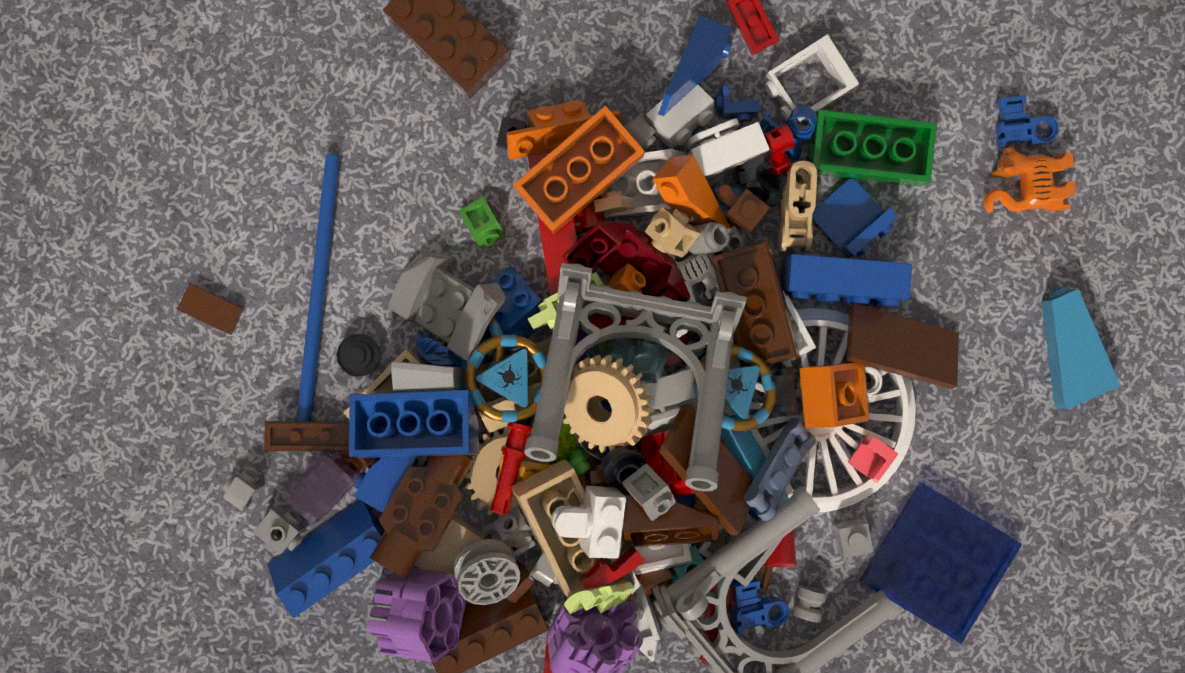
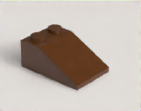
(674, 527)

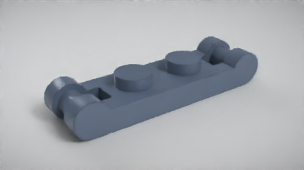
(778, 469)

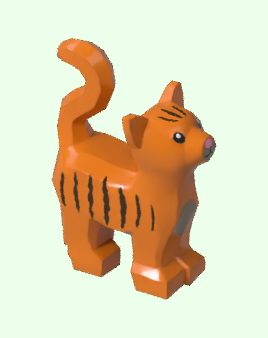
(1036, 182)

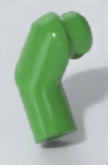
(578, 461)

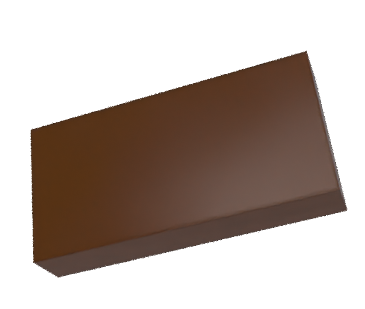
(210, 309)

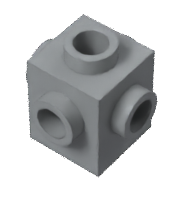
(280, 530)

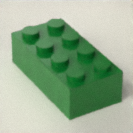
(873, 148)

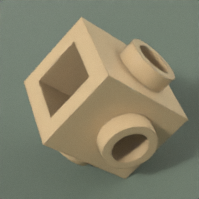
(672, 232)

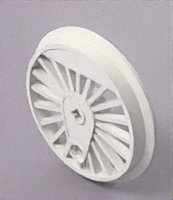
(900, 439)

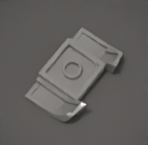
(445, 302)

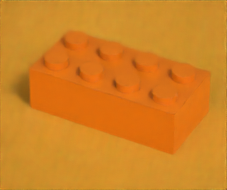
(579, 170)

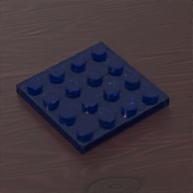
(940, 562)

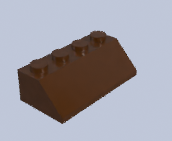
(494, 630)

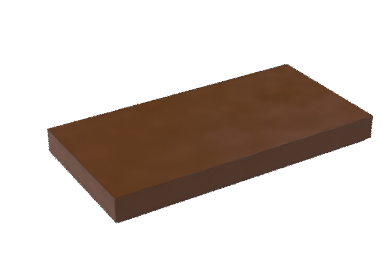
(765, 318)
(902, 346)
(727, 500)

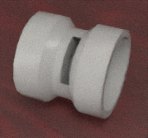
(809, 603)

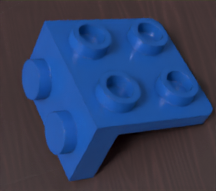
(852, 219)
(518, 306)

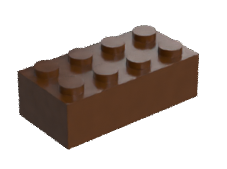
(450, 40)

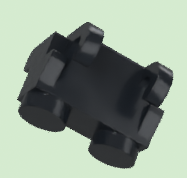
(764, 186)
(786, 400)

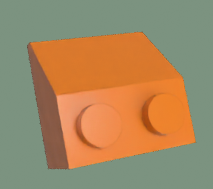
(834, 395)

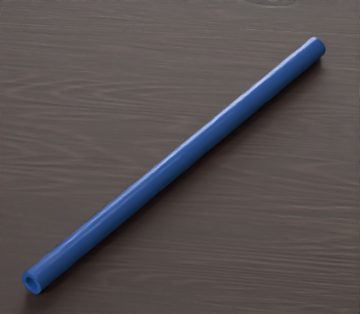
(318, 287)

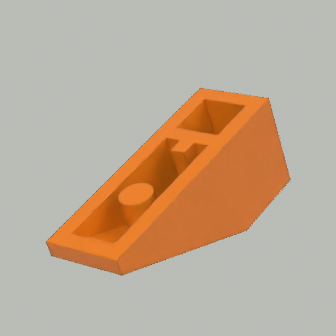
(687, 189)

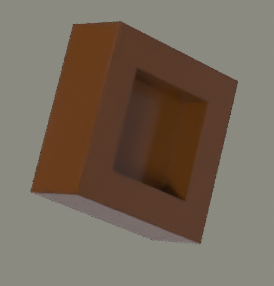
(524, 584)

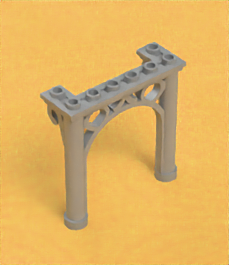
(712, 324)
(689, 597)

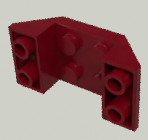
(618, 243)

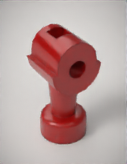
(779, 141)

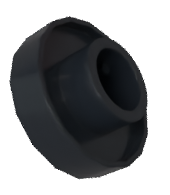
(358, 355)
(621, 464)

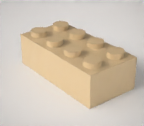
(539, 499)

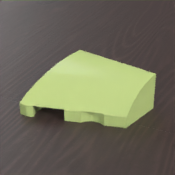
(602, 597)

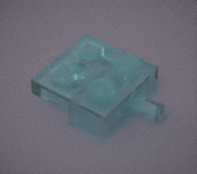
(644, 355)

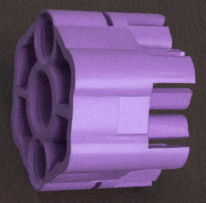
(421, 617)
(593, 640)

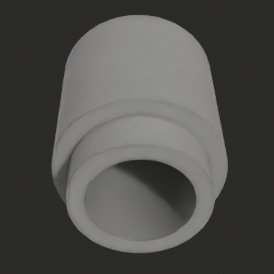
(712, 238)

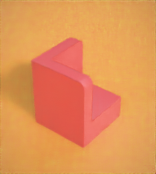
(872, 458)

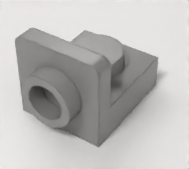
(649, 491)

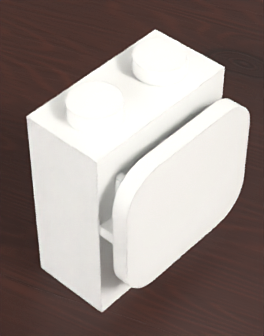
(724, 148)
(668, 397)

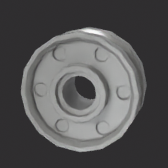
(486, 572)

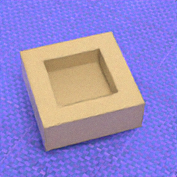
(614, 203)

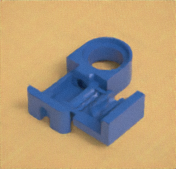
(1018, 128)
(799, 132)
(754, 610)

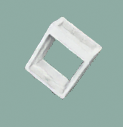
(833, 63)

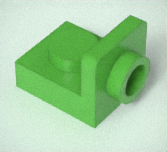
(482, 223)

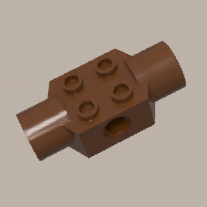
(420, 511)

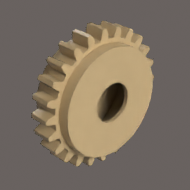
(624, 393)
(484, 469)

